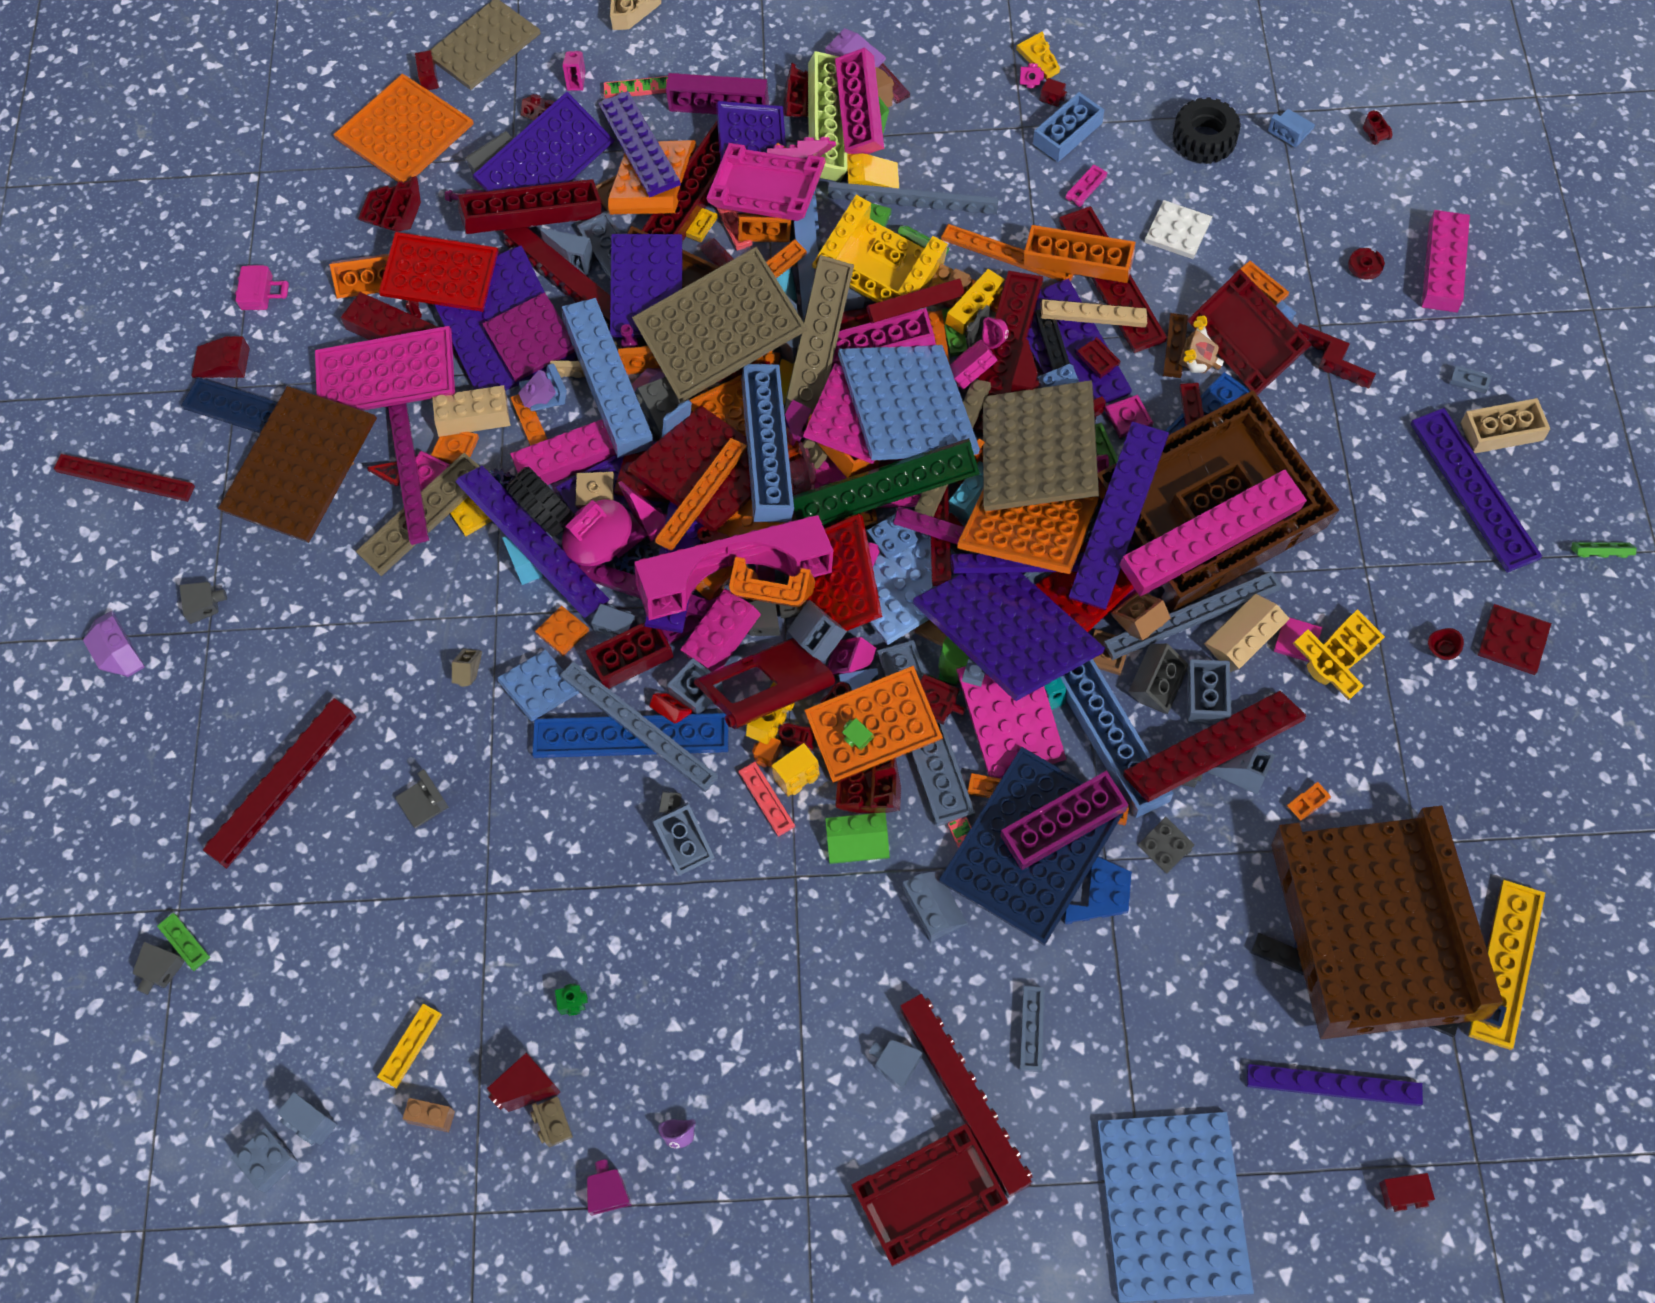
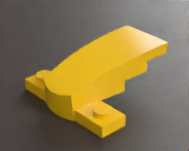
(1339, 652)

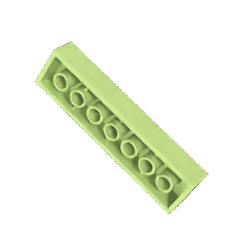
(825, 113)

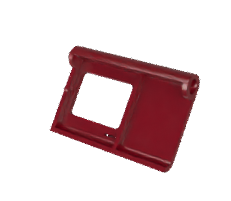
(786, 664)

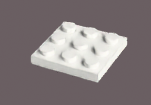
(1178, 229)

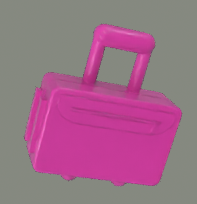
(255, 287)
(972, 364)

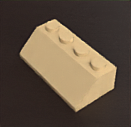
(1246, 631)

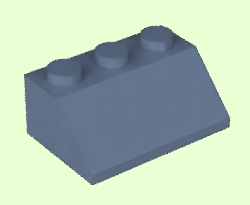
(933, 905)

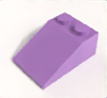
(849, 41)

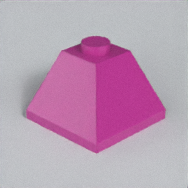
(851, 655)

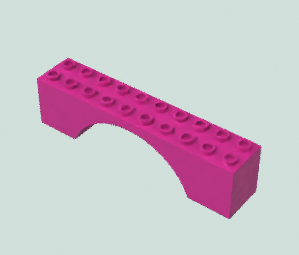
(670, 578)

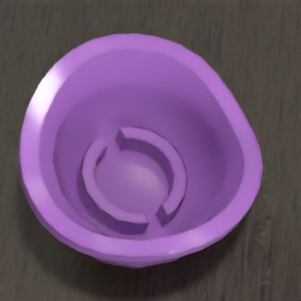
(677, 1132)

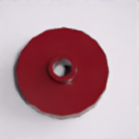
(1366, 263)

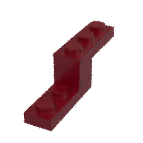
(1333, 361)

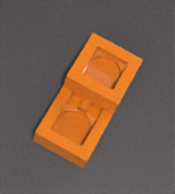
(1309, 801)

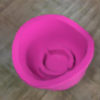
(994, 332)

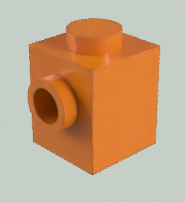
(767, 754)

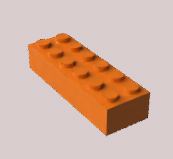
(1079, 253)

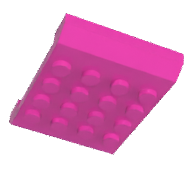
(765, 183)

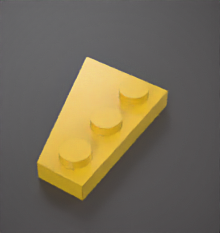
(1037, 51)

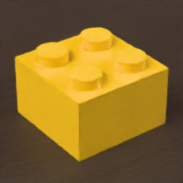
(796, 770)

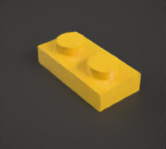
(701, 225)

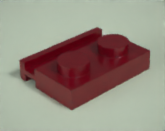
(1098, 357)

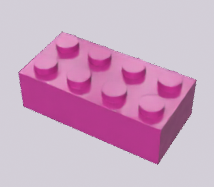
(721, 631)

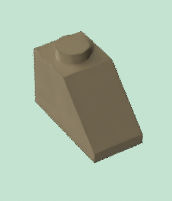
(466, 667)

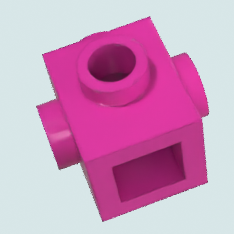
(1031, 82)

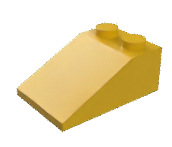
(872, 171)

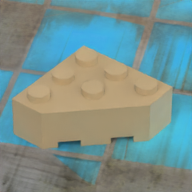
(627, 13)

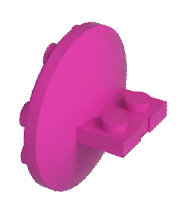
(597, 532)

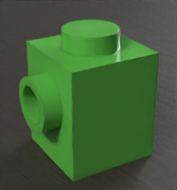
(857, 734)

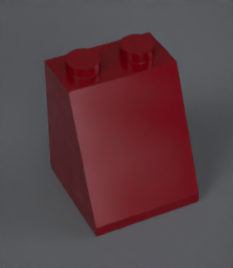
(521, 1085)

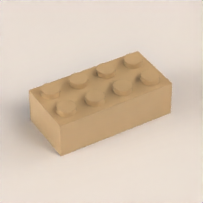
(471, 411)
(1505, 425)

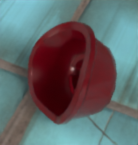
(1446, 643)

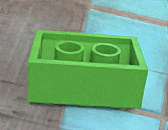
(857, 838)

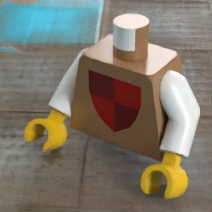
(1199, 350)

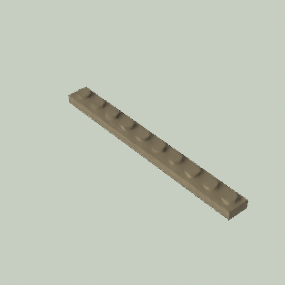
(973, 404)

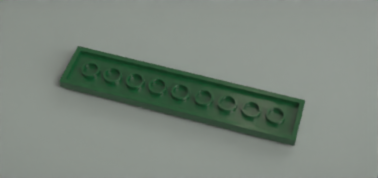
(888, 483)

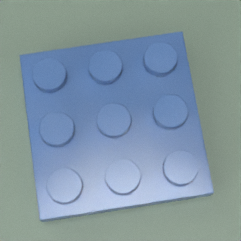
(537, 685)

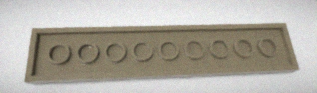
(823, 326)

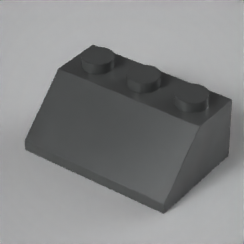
(486, 152)
(1159, 677)

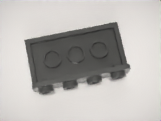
(656, 401)

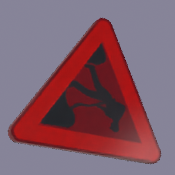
(387, 472)

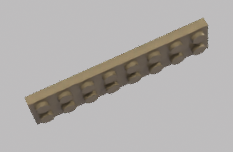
(439, 500)

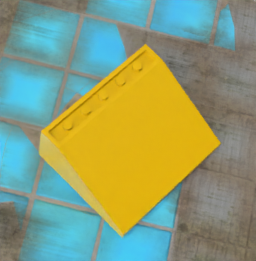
(882, 259)

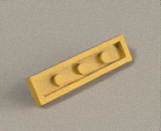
(409, 1046)

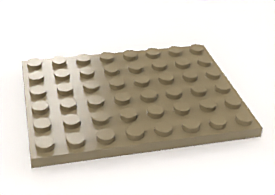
(719, 324)
(1039, 446)

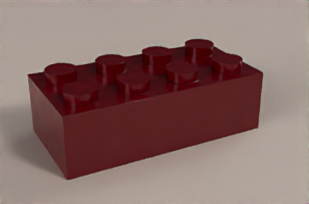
(629, 654)

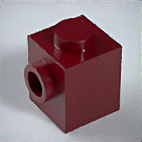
(1053, 92)

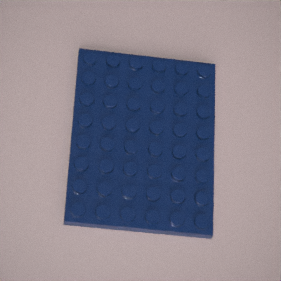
(990, 876)

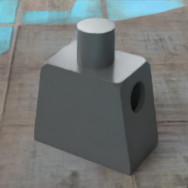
(200, 600)
(767, 622)
(155, 967)

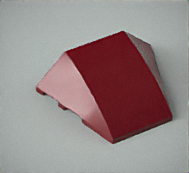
(796, 93)
(393, 206)
(871, 791)

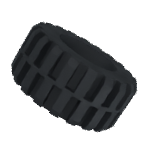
(1209, 114)
(540, 501)

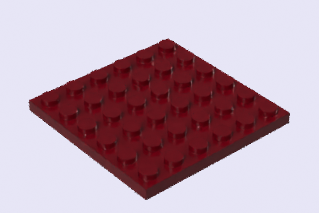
(684, 456)

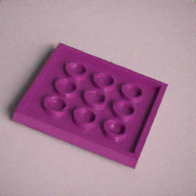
(529, 336)

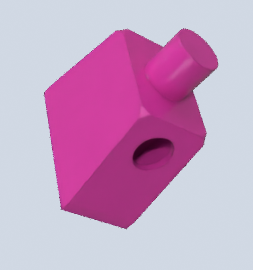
(573, 64)

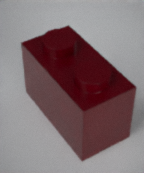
(426, 70)
(1407, 1191)

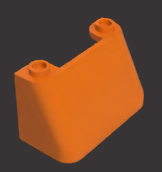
(745, 584)

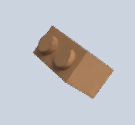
(428, 1115)

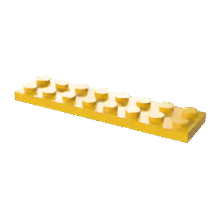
(1510, 955)

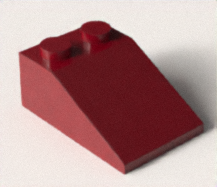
(222, 358)
(1026, 372)

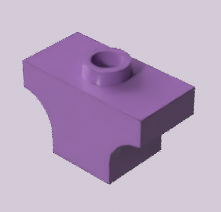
(537, 390)

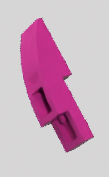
(805, 148)

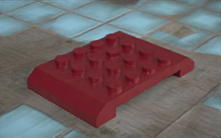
(1251, 332)
(929, 1195)

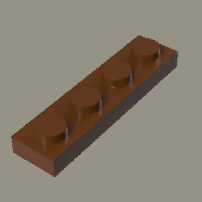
(1175, 344)

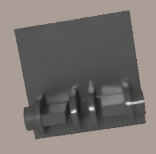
(1166, 845)

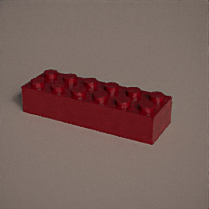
(377, 320)

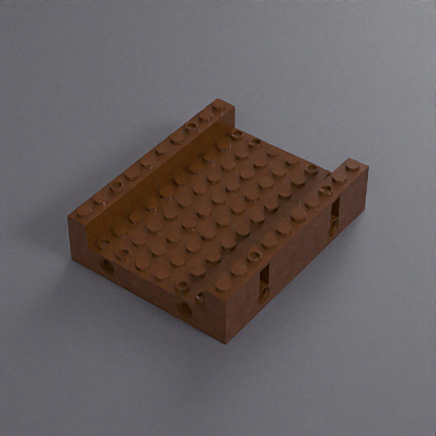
(1211, 465)
(1385, 926)

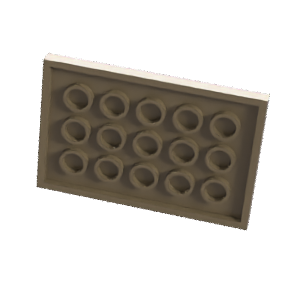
(483, 43)

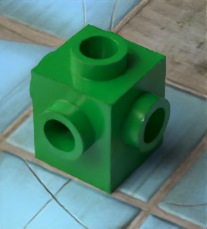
(571, 999)

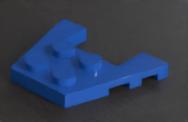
(1107, 893)

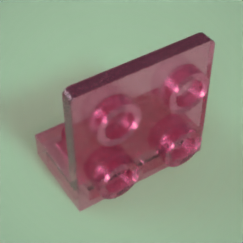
(802, 472)

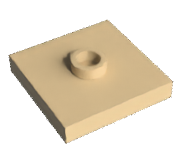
(594, 487)

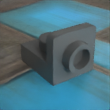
(669, 801)

